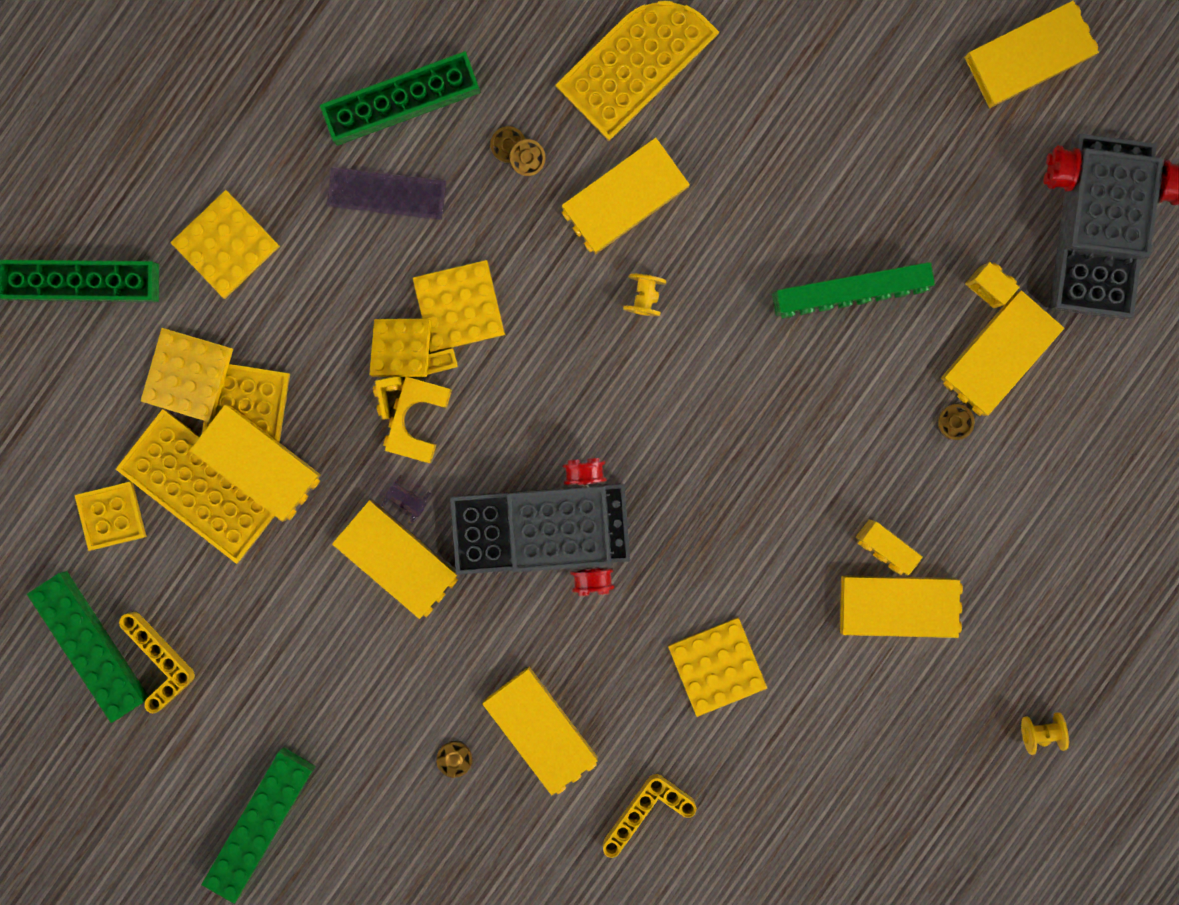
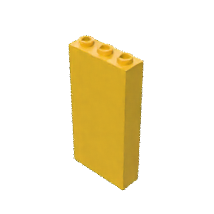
(1031, 54)
(624, 196)
(1001, 353)
(256, 463)
(396, 559)
(900, 606)
(540, 731)

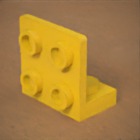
(380, 389)

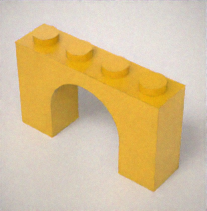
(399, 439)

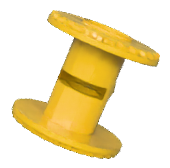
(647, 294)
(1045, 733)

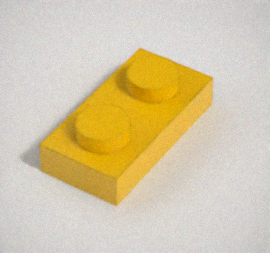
(441, 361)

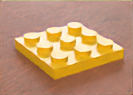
(400, 348)
(110, 516)

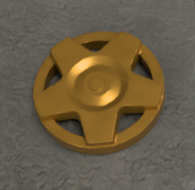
(505, 142)
(527, 157)
(956, 422)
(454, 759)

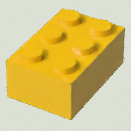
(888, 548)

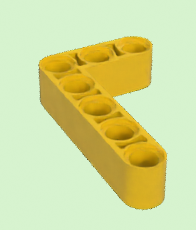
(160, 660)
(643, 809)

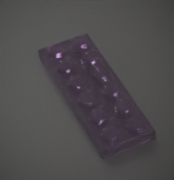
(386, 193)

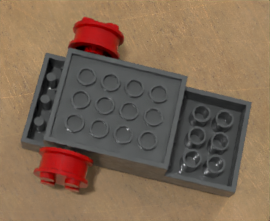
(1106, 221)
(546, 529)

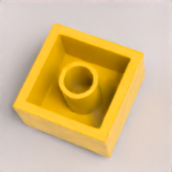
(992, 284)

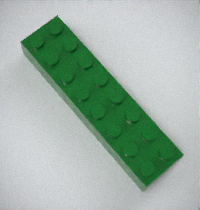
(400, 98)
(79, 281)
(853, 289)
(88, 646)
(258, 825)

